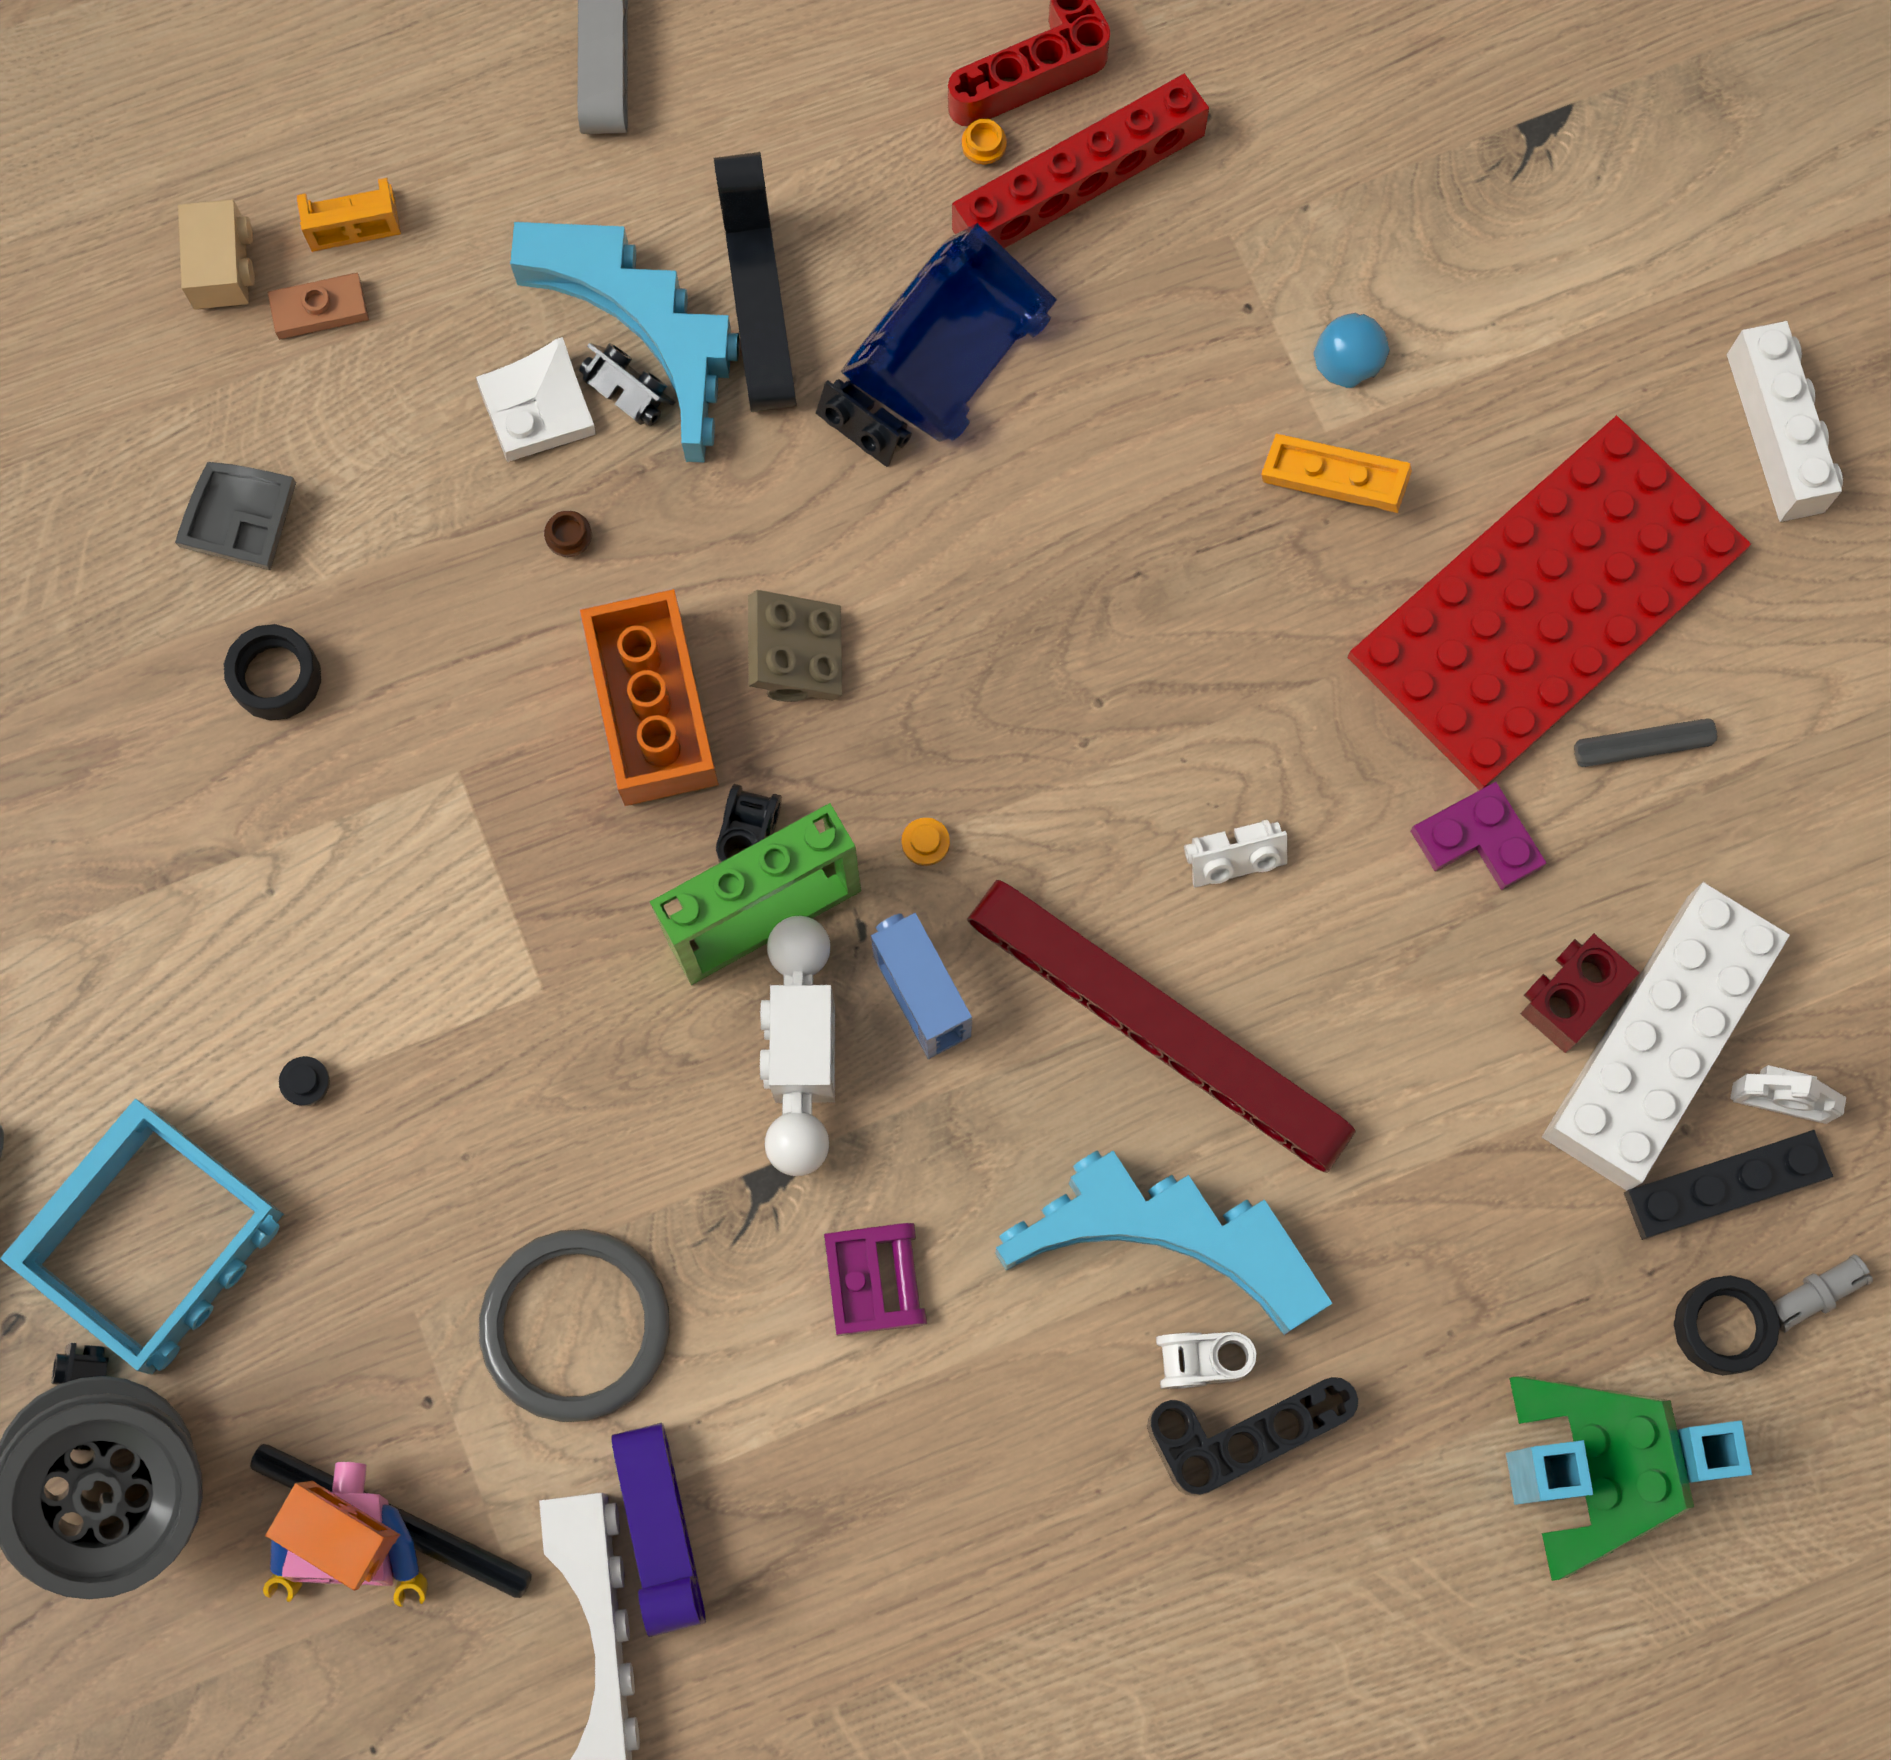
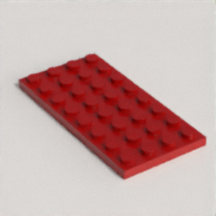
(1548, 602)

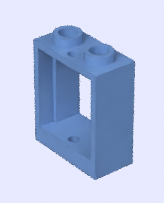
(921, 984)

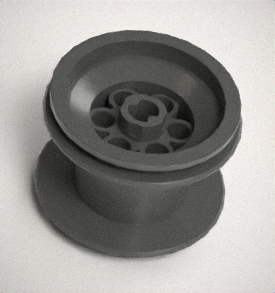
(151, 1531)

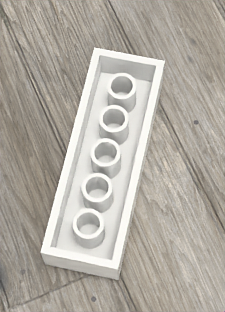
(1665, 1037)

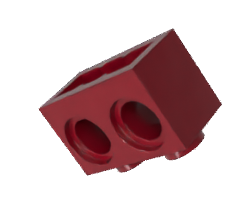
(1585, 998)

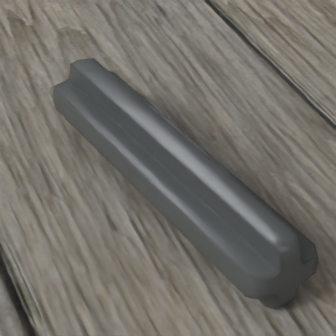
(1645, 742)

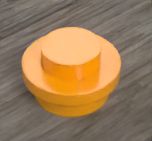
(984, 142)
(925, 841)

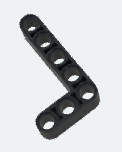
(755, 281)

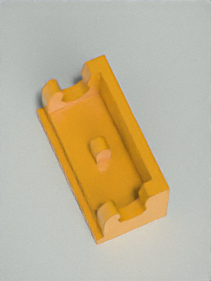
(349, 218)

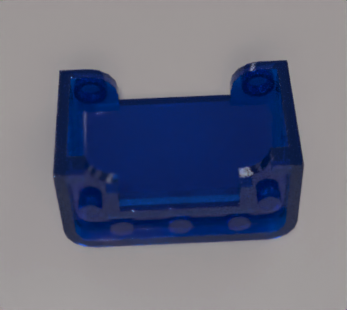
(949, 332)

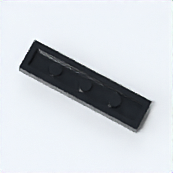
(1728, 1184)

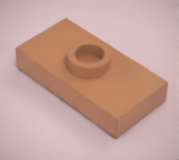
(318, 306)

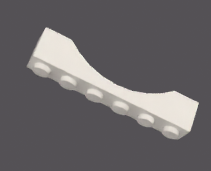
(579, 1543)

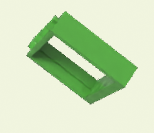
(747, 895)

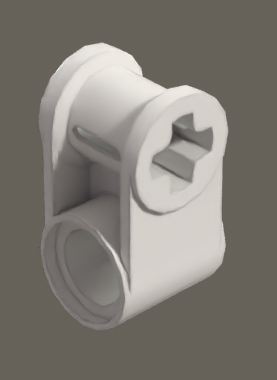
(1201, 1359)

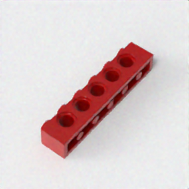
(1085, 164)

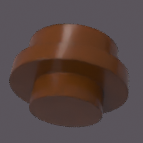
(568, 533)

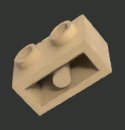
(215, 254)

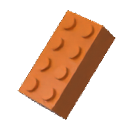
(648, 697)

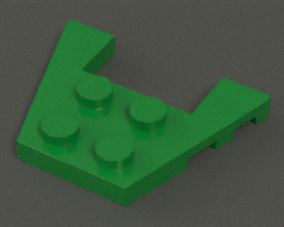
(1631, 1462)

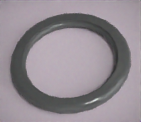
(617, 1394)

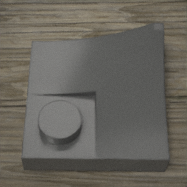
(237, 514)

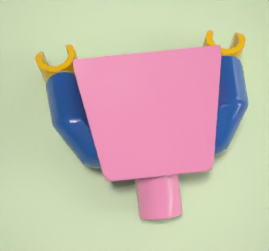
(399, 1563)

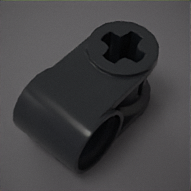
(746, 820)

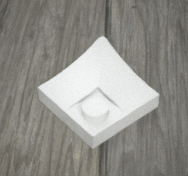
(536, 402)

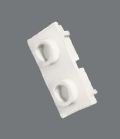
(1257, 849)

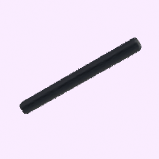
(426, 1536)

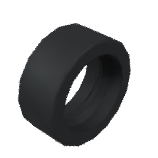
(256, 641)
(1759, 1304)

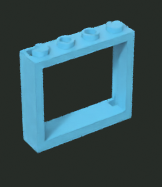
(83, 1189)

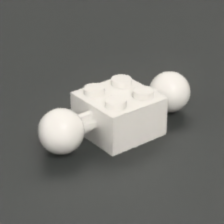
(801, 1047)

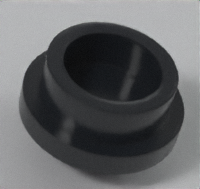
(304, 1081)

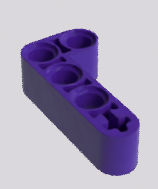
(658, 1531)

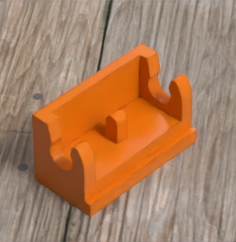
(331, 1534)

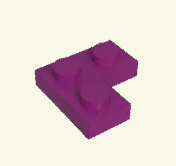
(1481, 824)

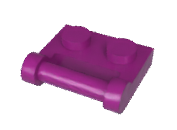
(857, 1279)

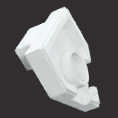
(1789, 1094)

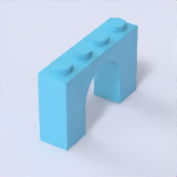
(1563, 1468)

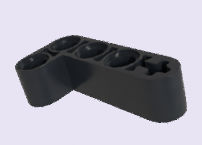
(1257, 1428)

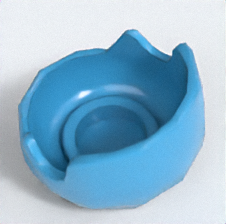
(1351, 350)

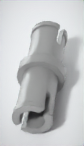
(1821, 1292)

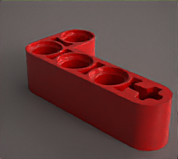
(980, 93)

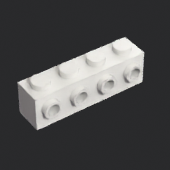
(1784, 421)

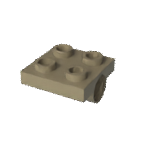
(794, 647)

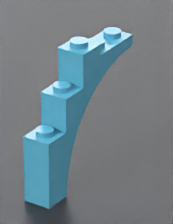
(601, 269)
(1110, 1207)

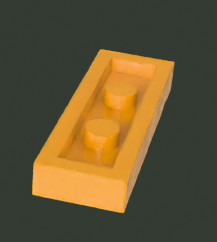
(1336, 473)

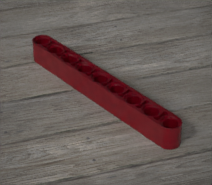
(1162, 1026)

